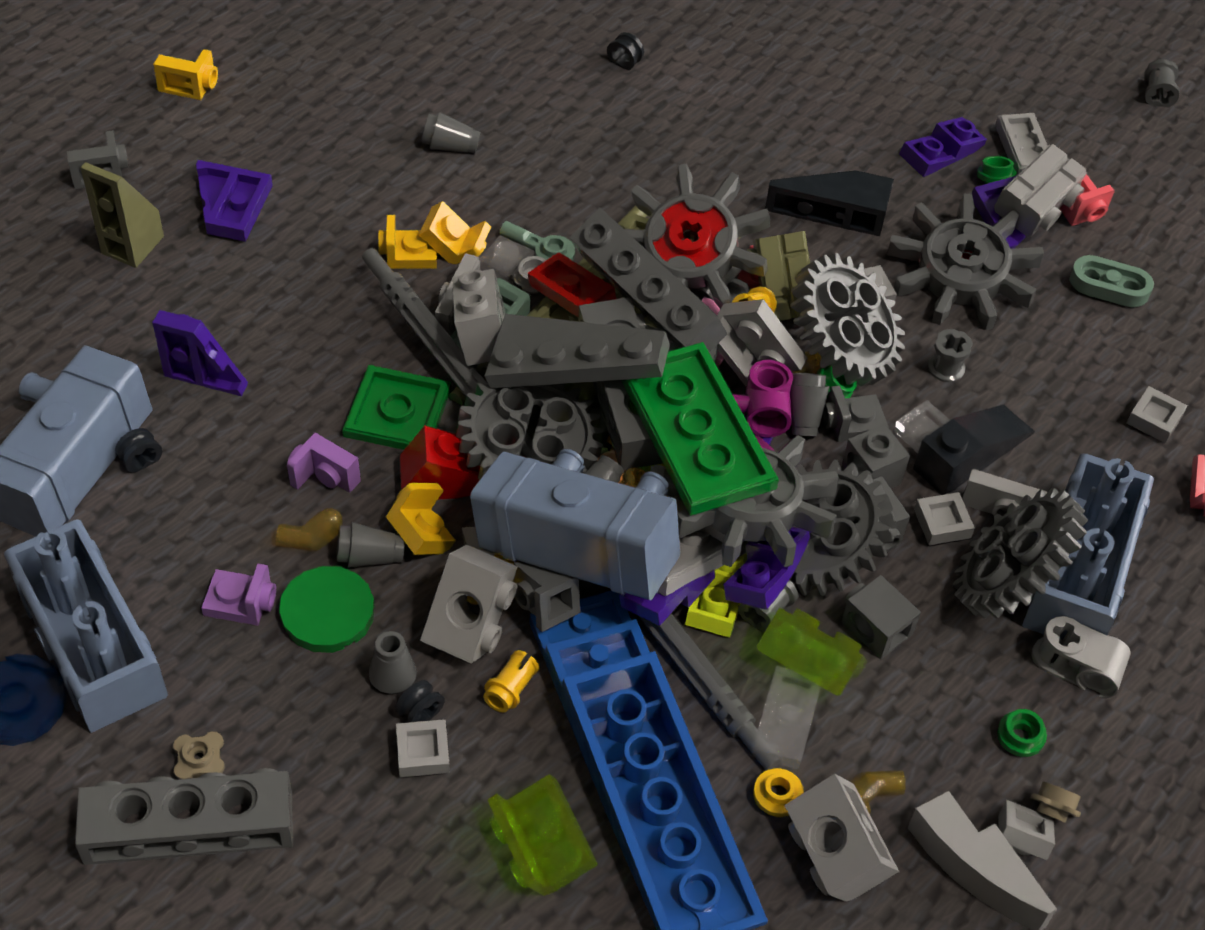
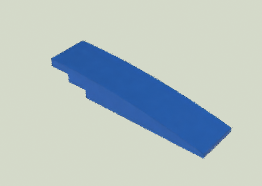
(647, 771)

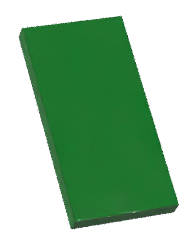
(701, 432)

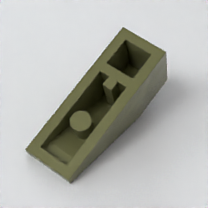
(122, 217)

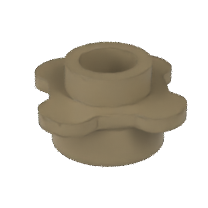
(188, 747)
(1056, 802)

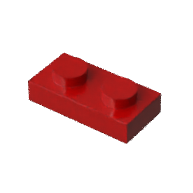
(569, 283)

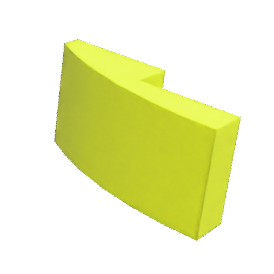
(711, 609)

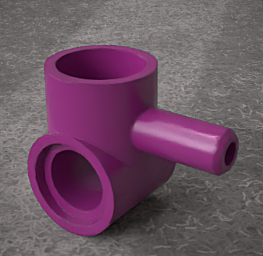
(767, 398)

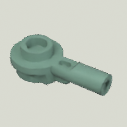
(543, 247)

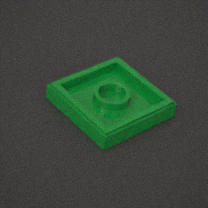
(395, 407)

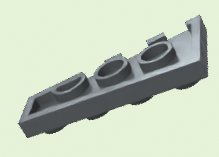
(565, 351)

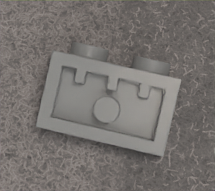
(756, 336)

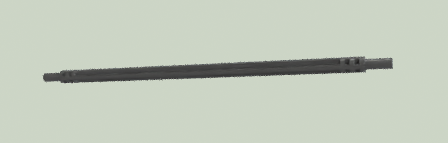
(670, 633)

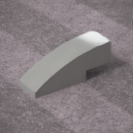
(981, 862)

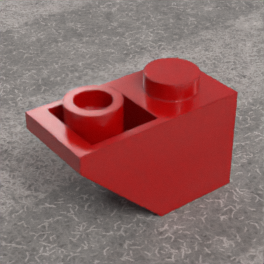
(436, 458)

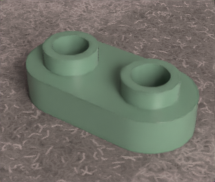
(1111, 281)

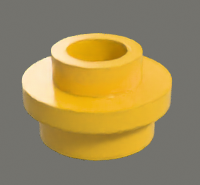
(767, 799)

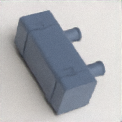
(67, 437)
(578, 522)
(1094, 583)
(85, 625)

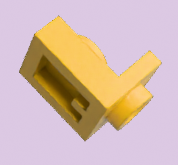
(184, 76)
(451, 235)
(405, 248)
(417, 523)

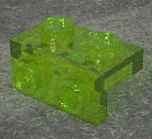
(810, 652)
(541, 836)

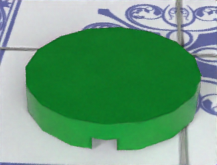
(326, 609)

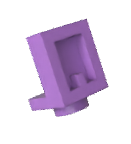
(327, 460)
(240, 596)

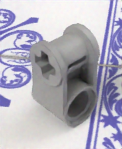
(1084, 656)

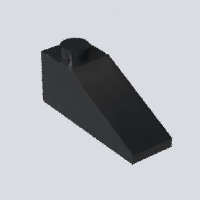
(837, 199)
(968, 444)

